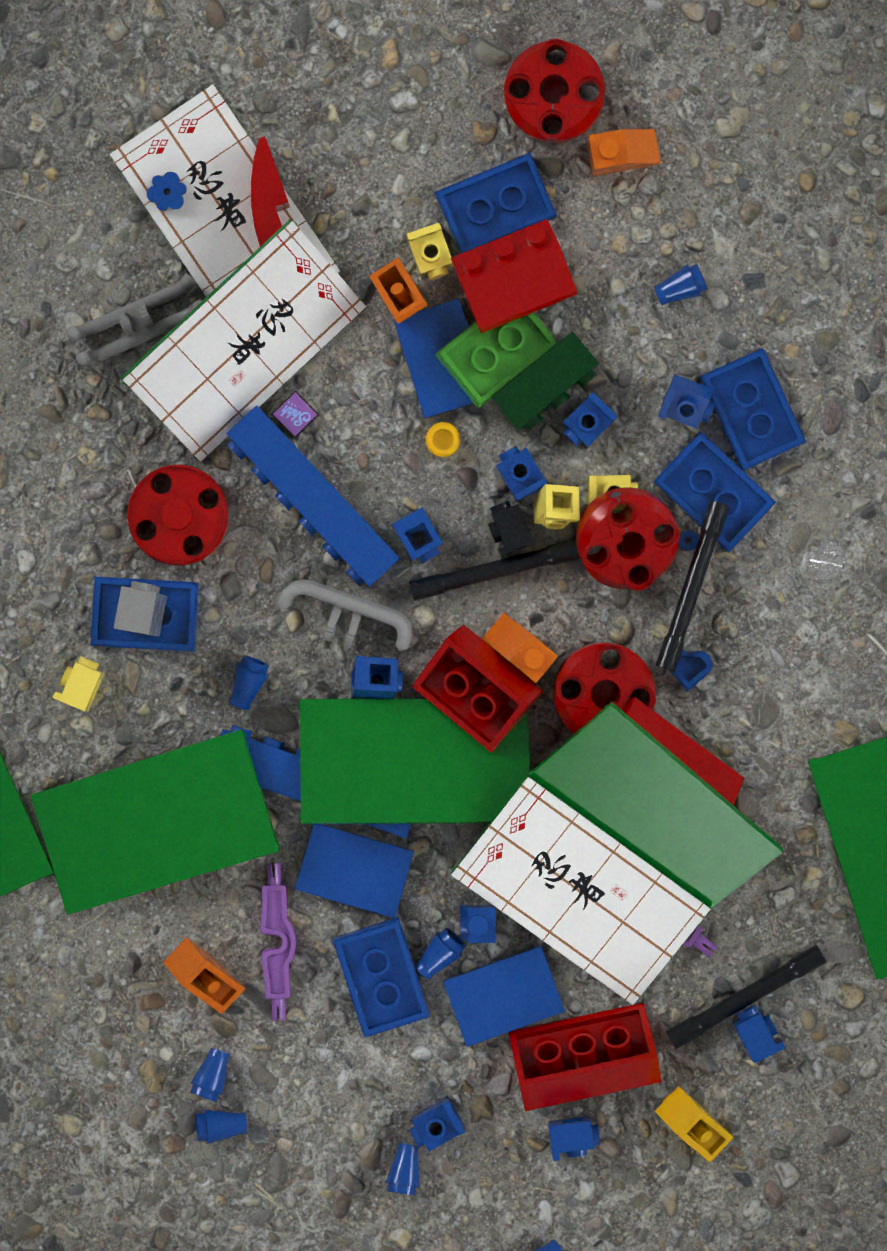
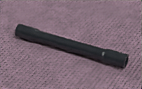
(710, 531)
(440, 583)
(795, 968)

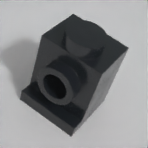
(509, 528)

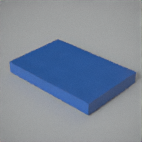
(495, 203)
(421, 339)
(753, 409)
(707, 474)
(178, 623)
(354, 870)
(381, 977)
(503, 995)

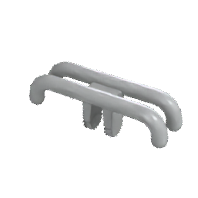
(135, 321)
(358, 605)

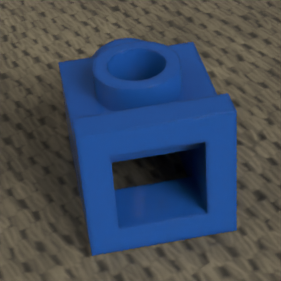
(682, 392)
(602, 416)
(527, 485)
(418, 522)
(373, 667)
(478, 923)
(757, 1034)
(444, 1114)
(572, 1136)

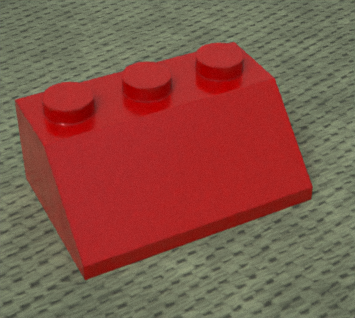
(514, 276)
(477, 688)

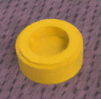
(443, 439)

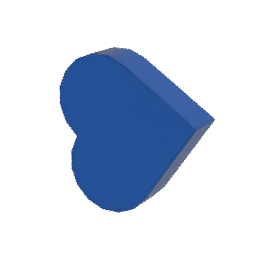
(692, 668)

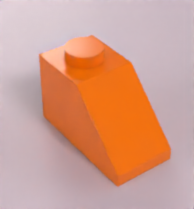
(622, 150)
(398, 290)
(520, 647)
(203, 975)

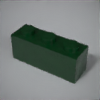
(546, 383)

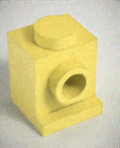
(423, 238)
(599, 485)
(556, 511)
(80, 684)

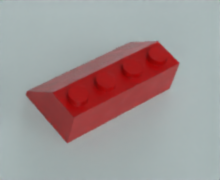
(697, 758)
(585, 1056)

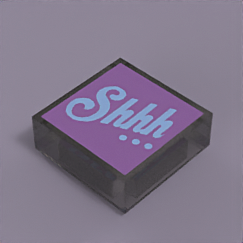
(295, 414)

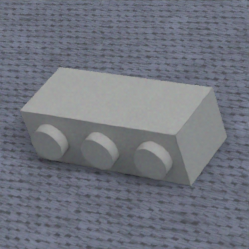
(140, 609)

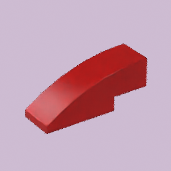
(266, 193)

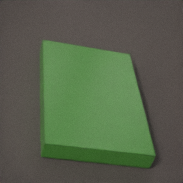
(494, 358)

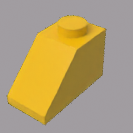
(693, 1124)

